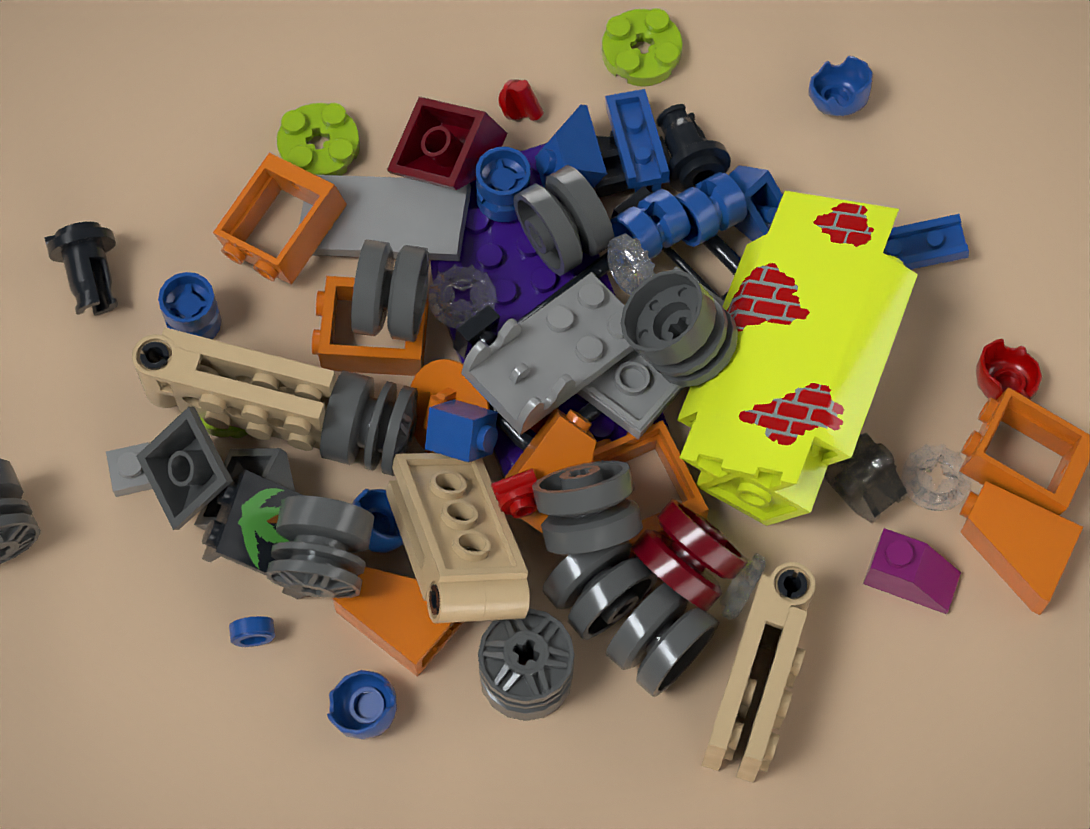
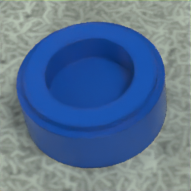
(252, 631)

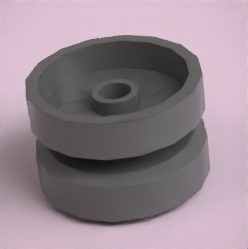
(564, 219)
(390, 290)
(587, 507)
(599, 587)
(661, 639)

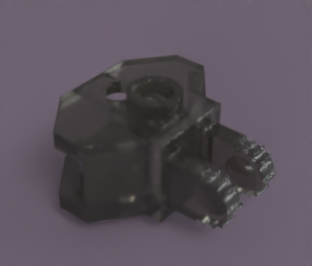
(867, 479)

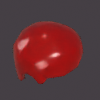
(1007, 367)

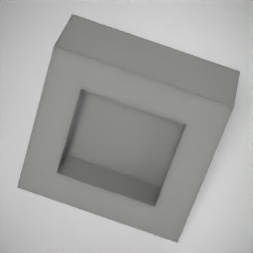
(126, 471)

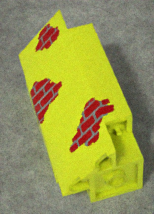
(813, 337)

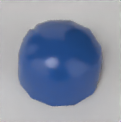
(842, 87)
(385, 532)
(362, 705)

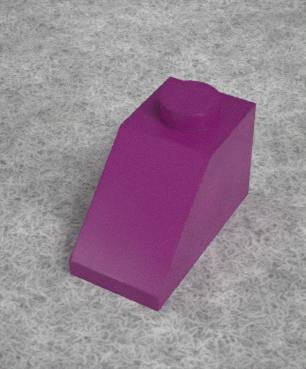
(912, 571)

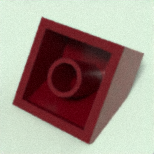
(444, 143)

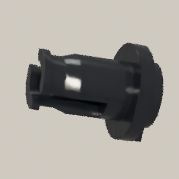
(692, 154)
(83, 252)

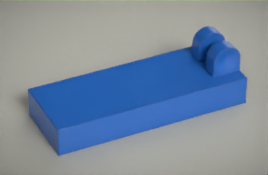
(637, 140)
(928, 242)

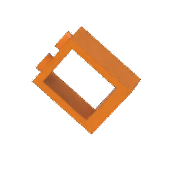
(254, 201)
(361, 358)
(1040, 426)
(656, 438)

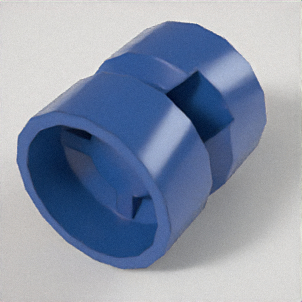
(499, 177)
(712, 207)
(655, 222)
(190, 305)

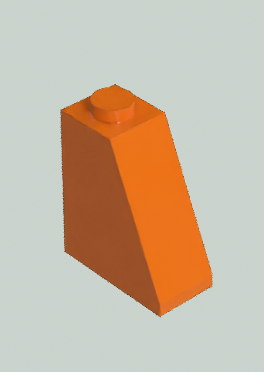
(557, 445)
(1020, 542)
(396, 618)

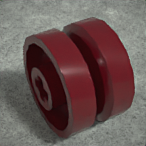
(685, 559)

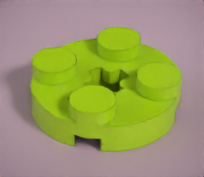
(645, 26)
(322, 120)

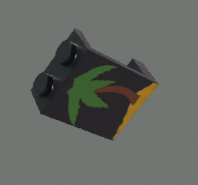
(247, 523)

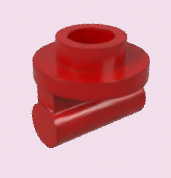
(519, 101)
(516, 494)

